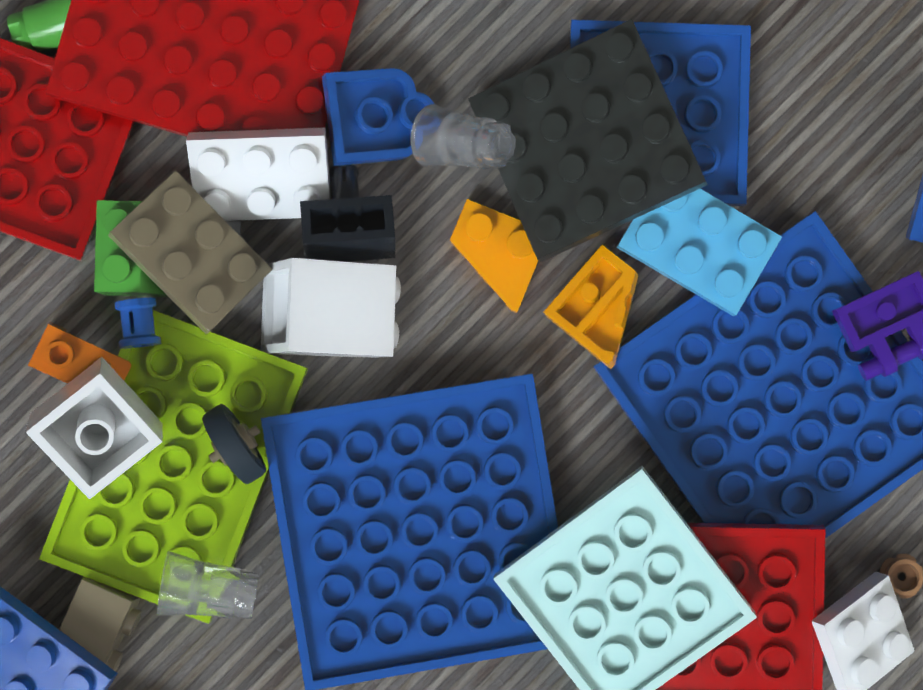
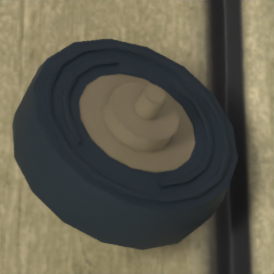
(234, 444)

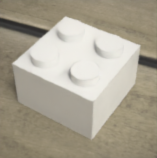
(95, 428)

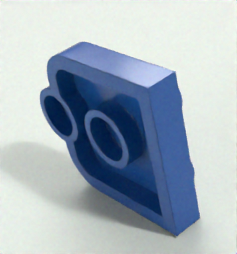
(371, 114)

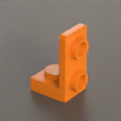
(68, 356)

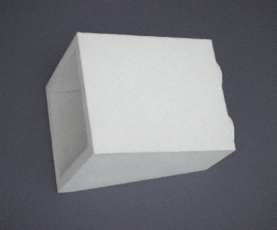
(330, 309)

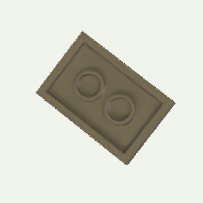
(190, 252)

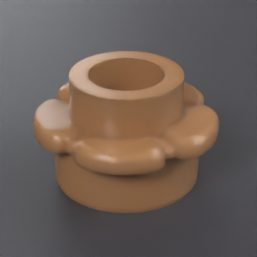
(913, 575)

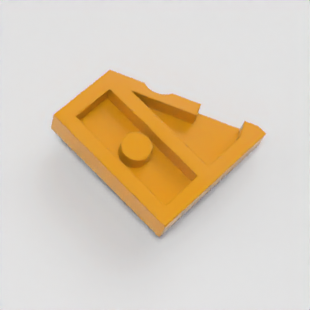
(496, 250)
(596, 305)

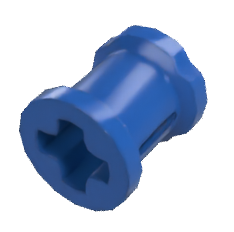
(137, 323)

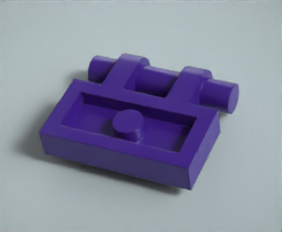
(879, 315)

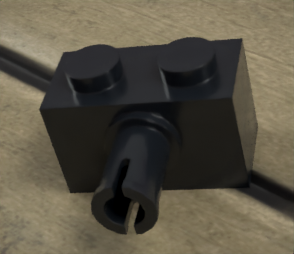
(348, 224)

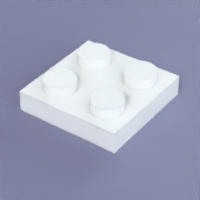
(863, 634)

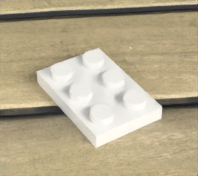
(259, 171)

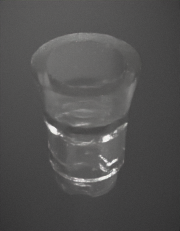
(460, 139)
(205, 589)

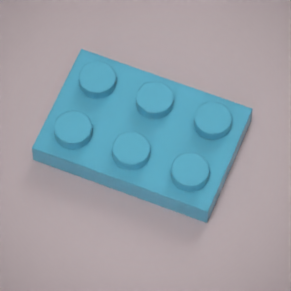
(703, 247)

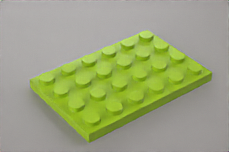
(175, 492)

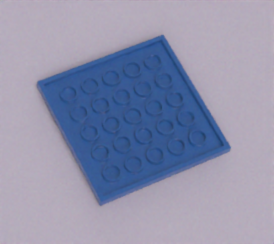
(769, 405)
(403, 520)

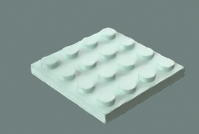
(625, 591)

